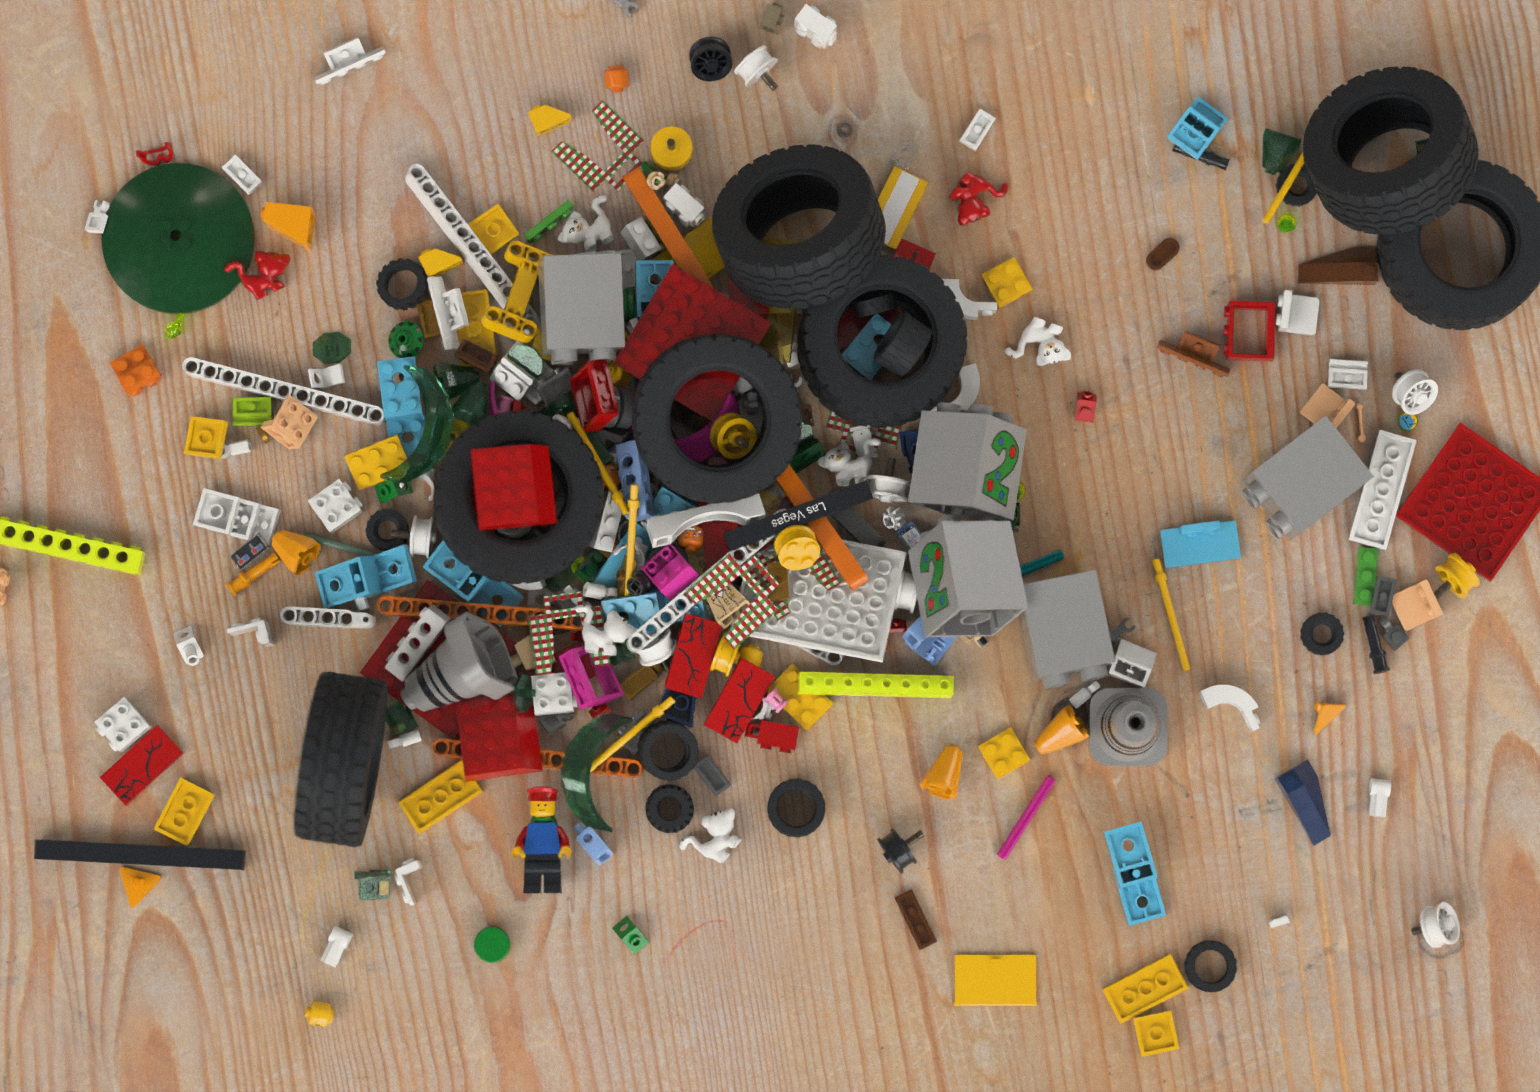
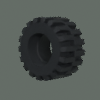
(657, 796)

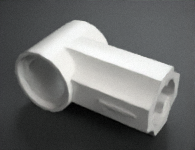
(1379, 792)
(338, 941)

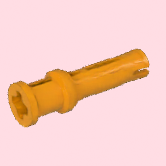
(245, 579)

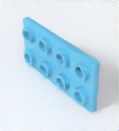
(1200, 543)
(607, 574)

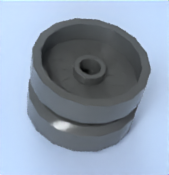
(624, 399)

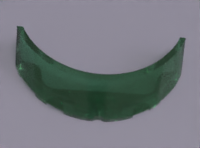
(436, 431)
(578, 763)

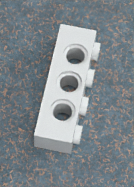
(403, 668)

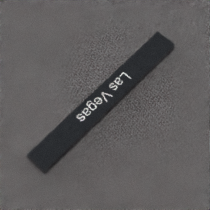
(798, 515)

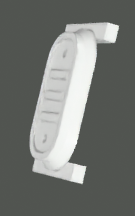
(859, 439)

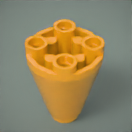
(1061, 732)

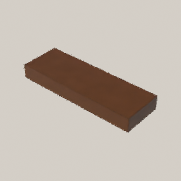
(915, 919)

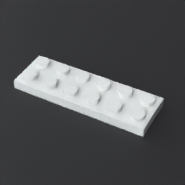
(1383, 492)

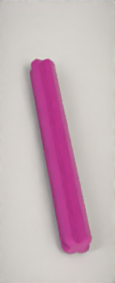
(1026, 817)

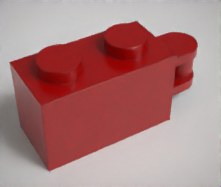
(774, 735)

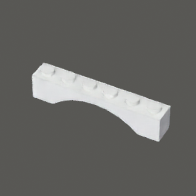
(666, 528)

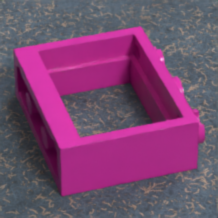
(580, 682)

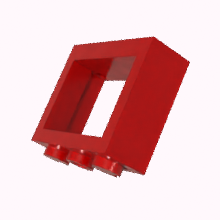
(1228, 330)
(598, 374)

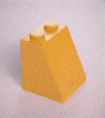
(291, 222)

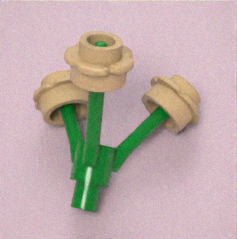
(657, 179)

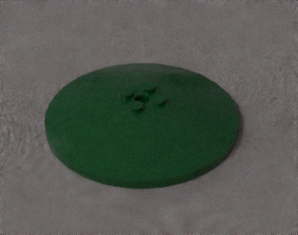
(184, 272)

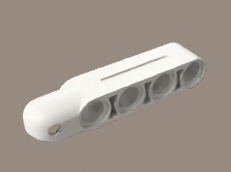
(358, 618)

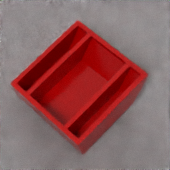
(513, 486)
(497, 738)

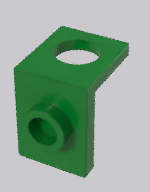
(390, 489)
(631, 936)

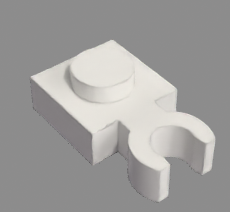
(97, 219)

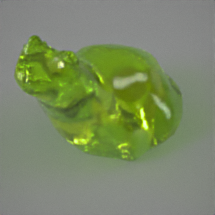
(175, 328)

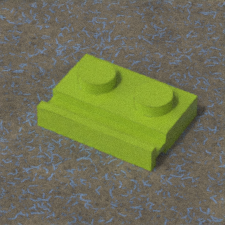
(251, 411)

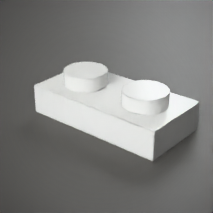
(977, 130)
(242, 175)

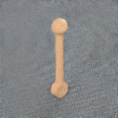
(1361, 438)

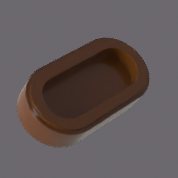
(1162, 254)

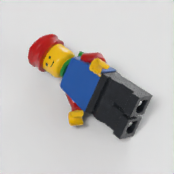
(542, 843)

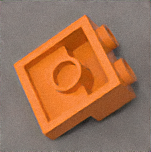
(136, 371)

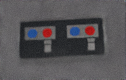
(250, 551)

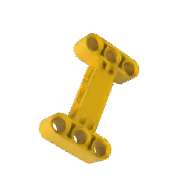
(518, 295)

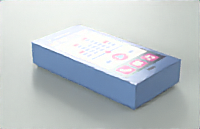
(909, 534)

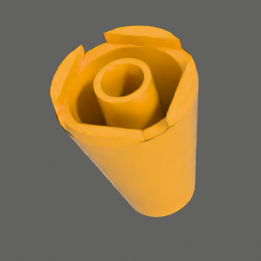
(944, 773)

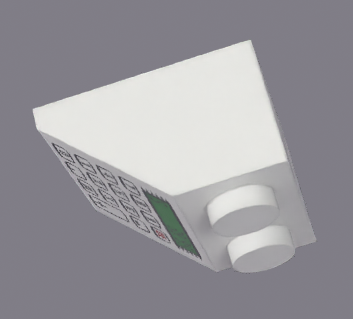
(642, 239)

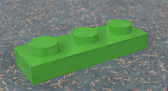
(549, 222)
(1365, 576)

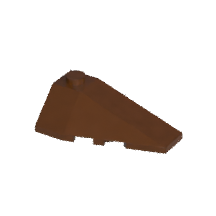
(1345, 267)

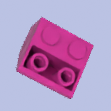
(670, 571)

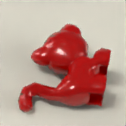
(971, 207)
(270, 266)

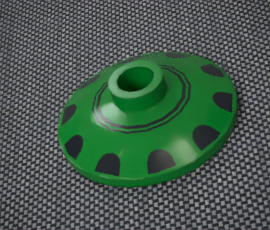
(413, 339)

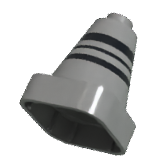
(462, 667)
(1111, 736)

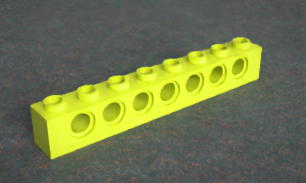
(132, 565)
(875, 685)

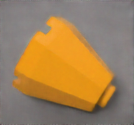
(295, 550)

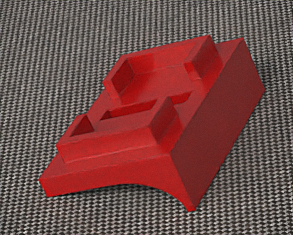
(906, 250)

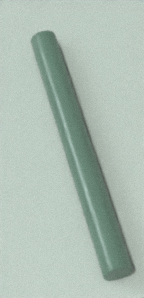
(340, 545)

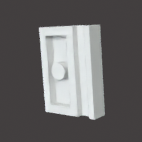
(1347, 374)
(512, 378)

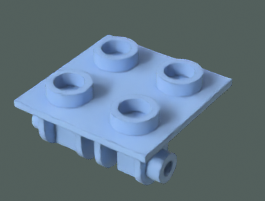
(933, 648)

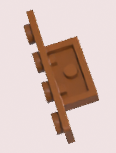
(1196, 350)

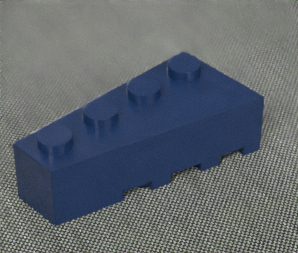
(682, 710)

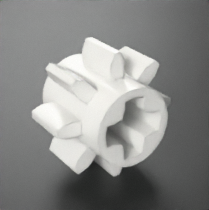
(894, 518)

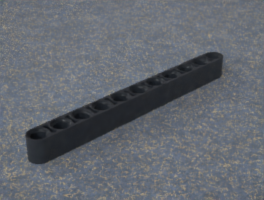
(139, 854)

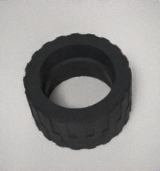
(902, 344)
(684, 766)
(810, 789)

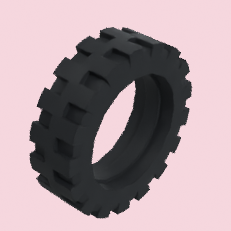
(391, 269)
(1230, 960)

